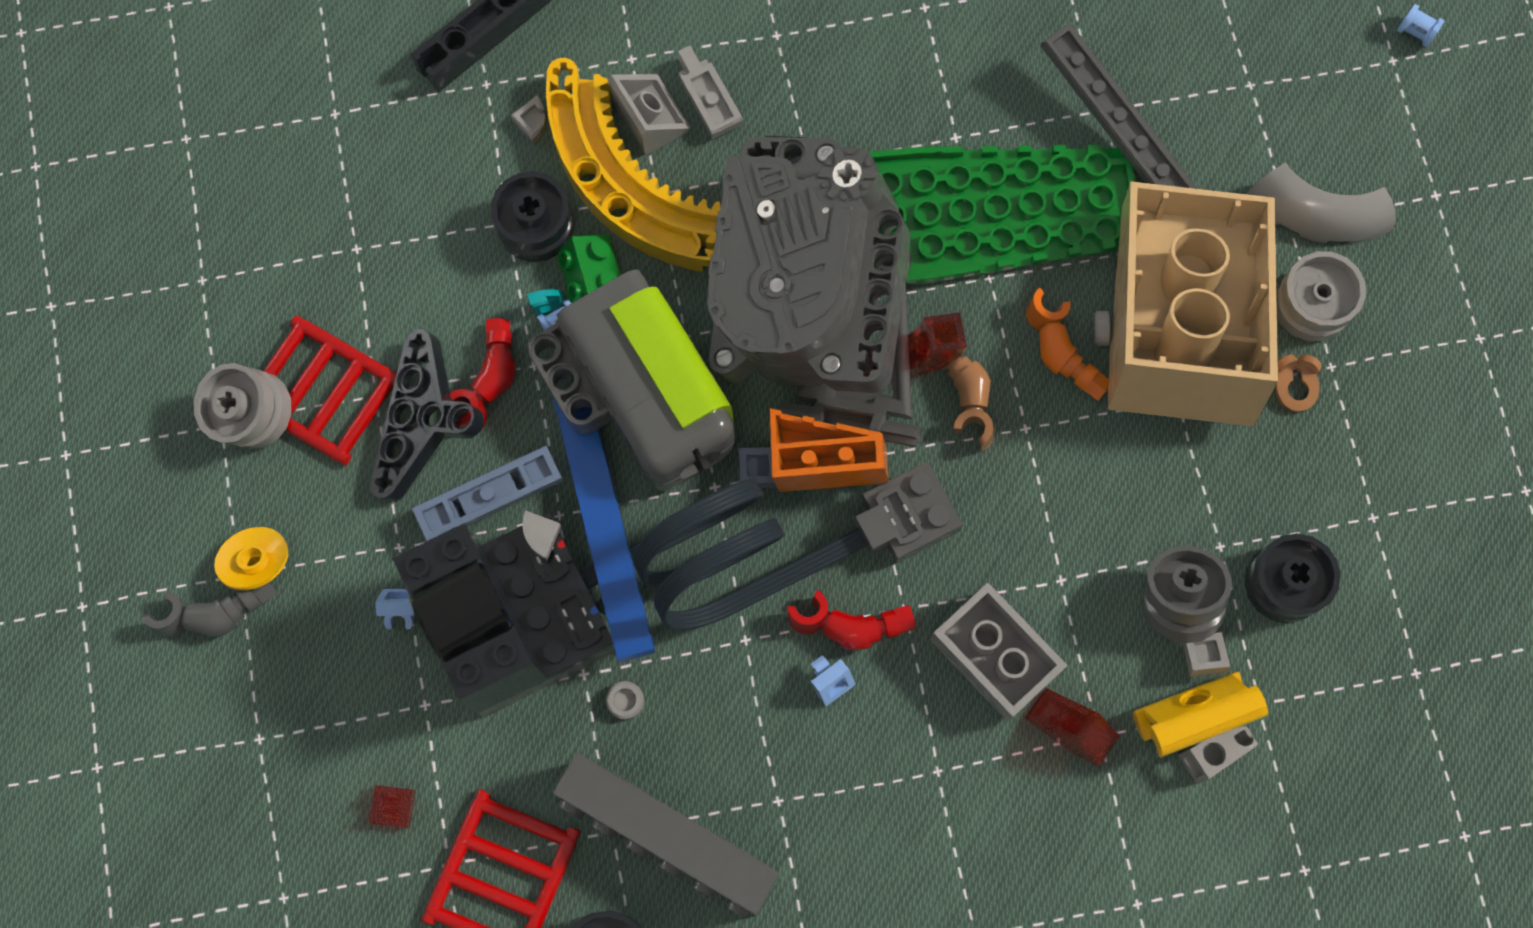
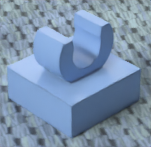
(395, 603)
(831, 680)

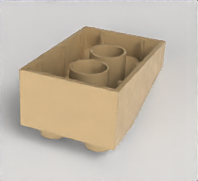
(1194, 305)

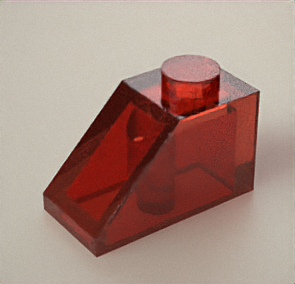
(1073, 726)

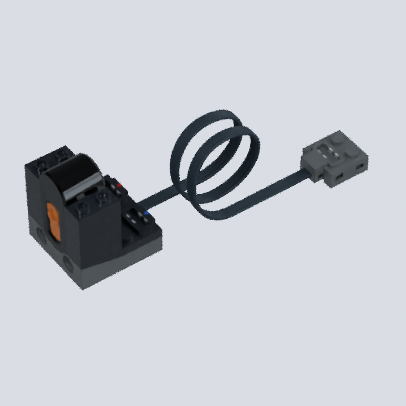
(524, 622)

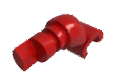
(496, 371)
(849, 630)

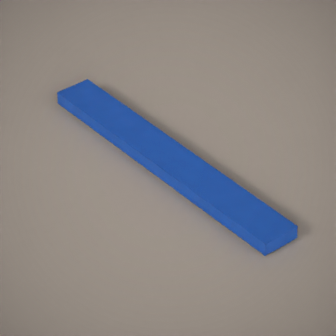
(607, 540)

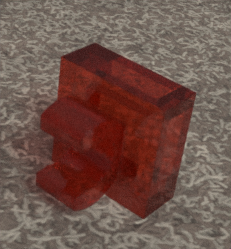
(392, 806)

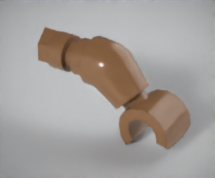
(973, 394)

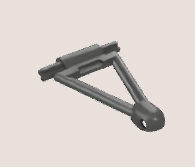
(864, 409)

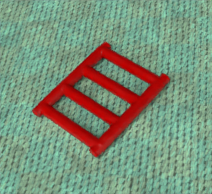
(359, 363)
(467, 840)

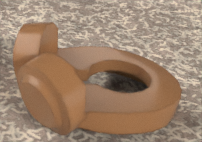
(1308, 368)

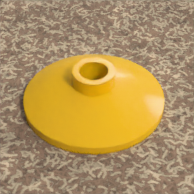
(251, 558)

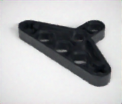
(417, 435)

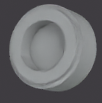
(1101, 328)
(625, 700)

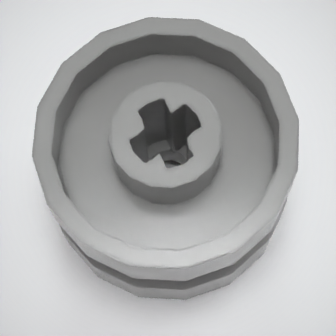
(1320, 296)
(242, 406)

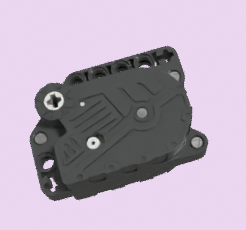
(803, 264)

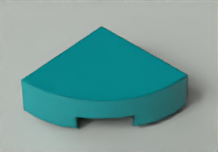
(546, 301)

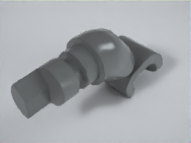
(208, 618)

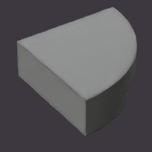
(531, 119)
(540, 533)

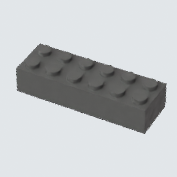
(667, 834)

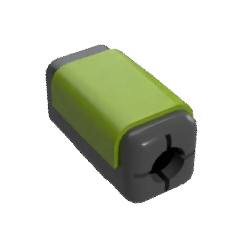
(641, 374)

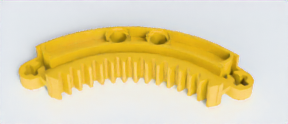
(591, 145)

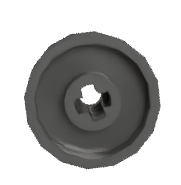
(1186, 594)

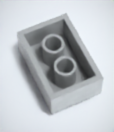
(997, 652)

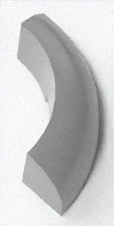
(1326, 215)

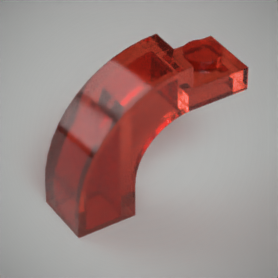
(935, 344)

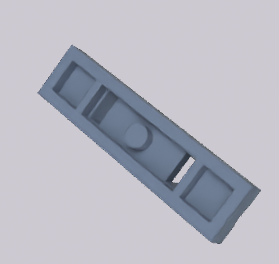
(488, 493)

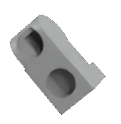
(1217, 753)

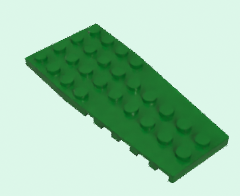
(1004, 207)

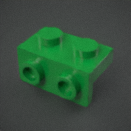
(587, 264)

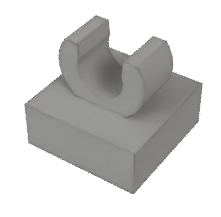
(1207, 656)

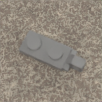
(708, 94)

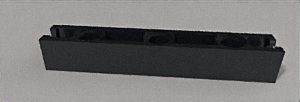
(478, 30)

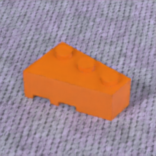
(824, 455)

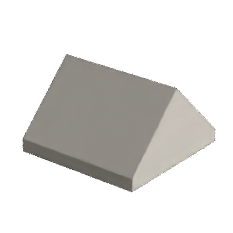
(647, 109)

